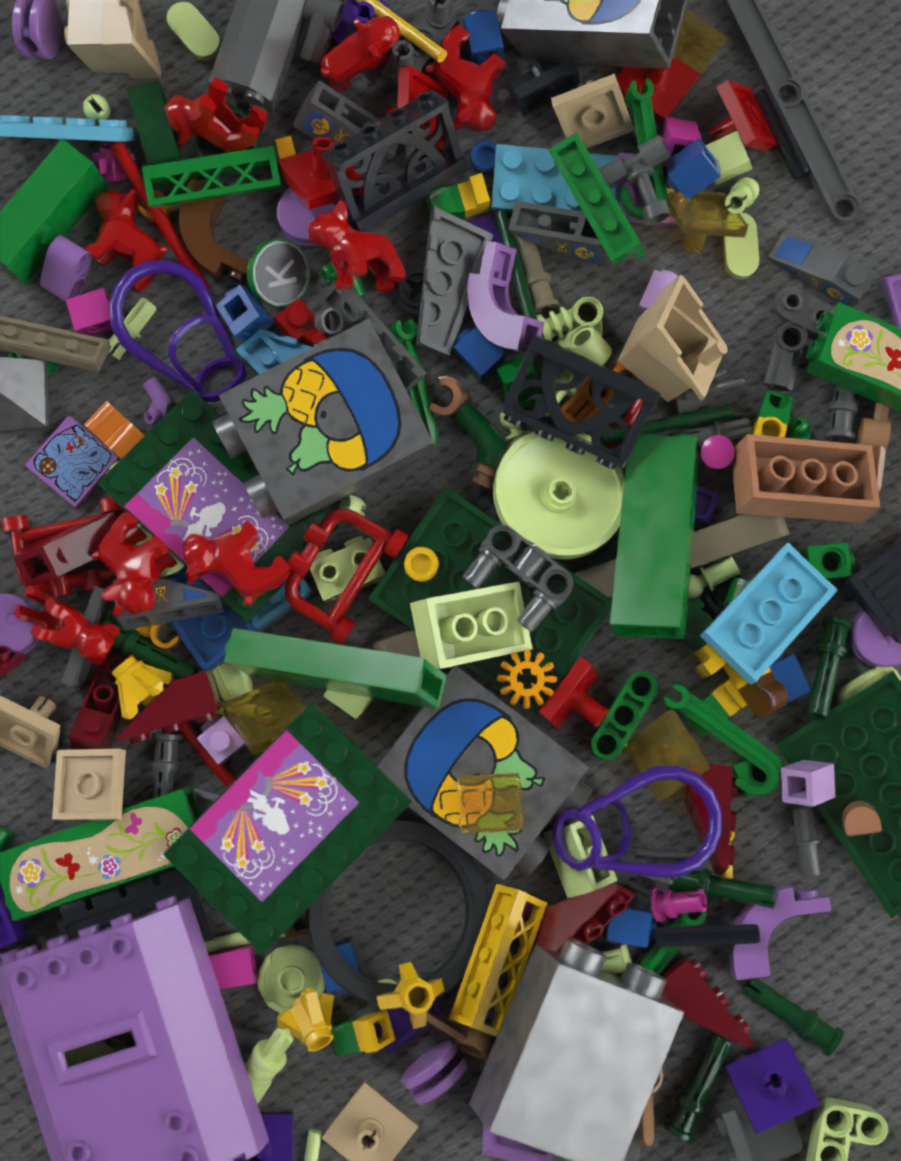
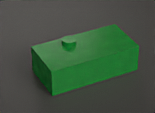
(46, 208)

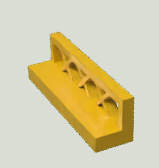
(493, 957)

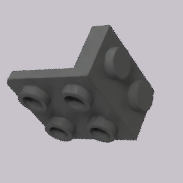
(745, 1144)

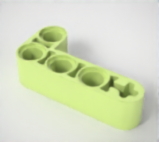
(844, 1130)

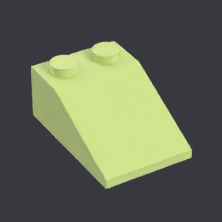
(470, 625)

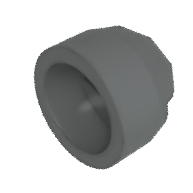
(329, 321)

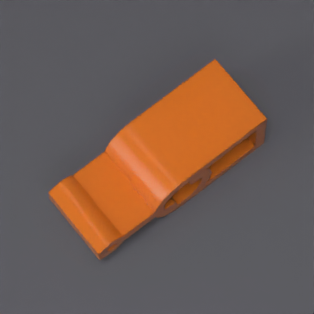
(583, 398)
(114, 430)

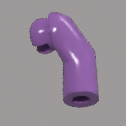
(160, 403)

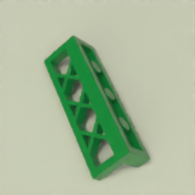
(211, 168)
(596, 199)

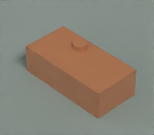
(804, 479)

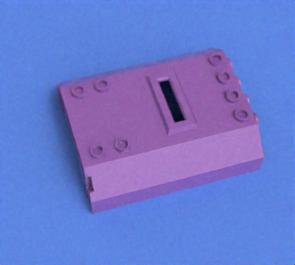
(169, 1095)

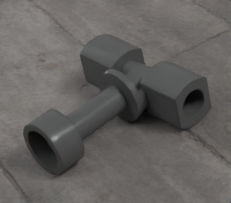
(638, 171)

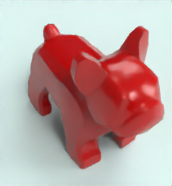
(360, 52)
(467, 82)
(214, 119)
(121, 236)
(355, 250)
(232, 560)
(134, 566)
(67, 626)

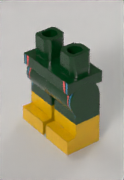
(696, 624)

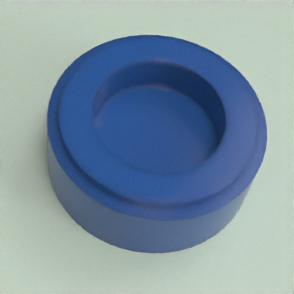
(483, 156)

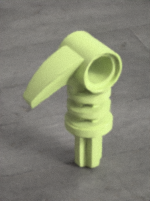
(569, 319)
(585, 342)
(267, 1060)

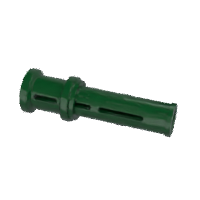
(131, 642)
(828, 651)
(726, 888)
(806, 1023)
(717, 1047)

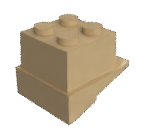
(111, 37)
(674, 344)

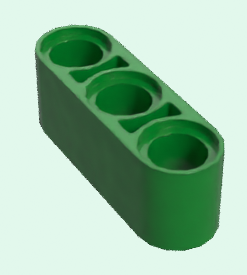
(637, 707)

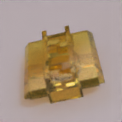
(697, 42)
(490, 803)

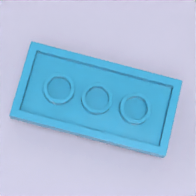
(73, 129)
(534, 178)
(768, 613)

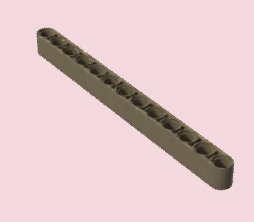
(708, 546)

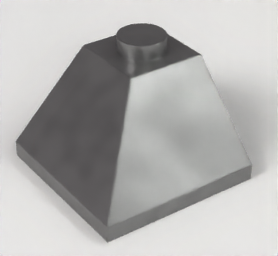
(23, 394)

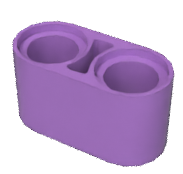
(65, 268)

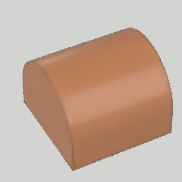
(860, 819)

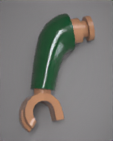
(489, 441)

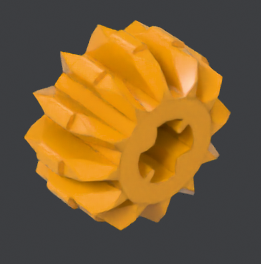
(518, 687)

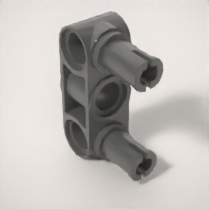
(435, 24)
(528, 565)

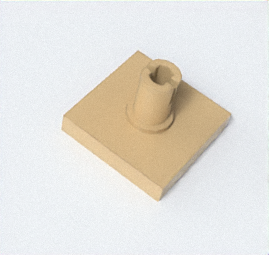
(594, 111)
(30, 731)
(89, 784)
(370, 1127)

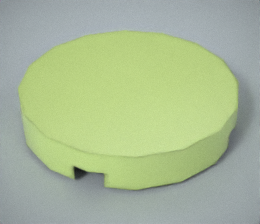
(296, 969)

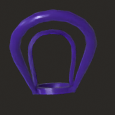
(207, 301)
(647, 869)

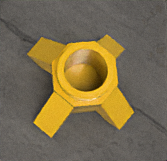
(138, 685)
(412, 994)
(309, 1019)

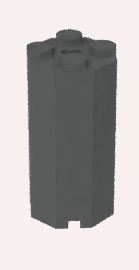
(258, 51)

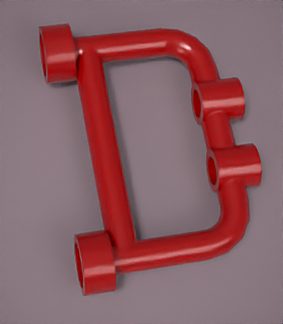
(317, 537)
(62, 585)

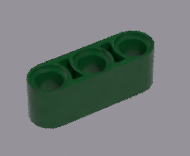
(152, 123)

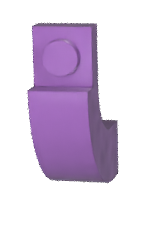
(491, 303)
(752, 960)

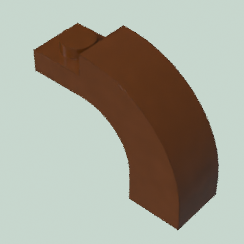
(197, 230)

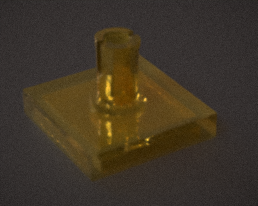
(704, 216)
(263, 714)
(666, 744)

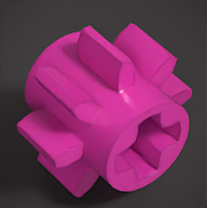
(107, 162)

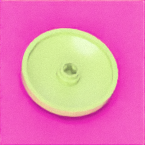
(558, 496)

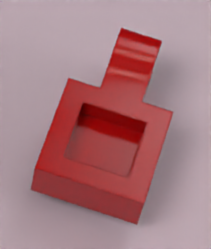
(298, 323)

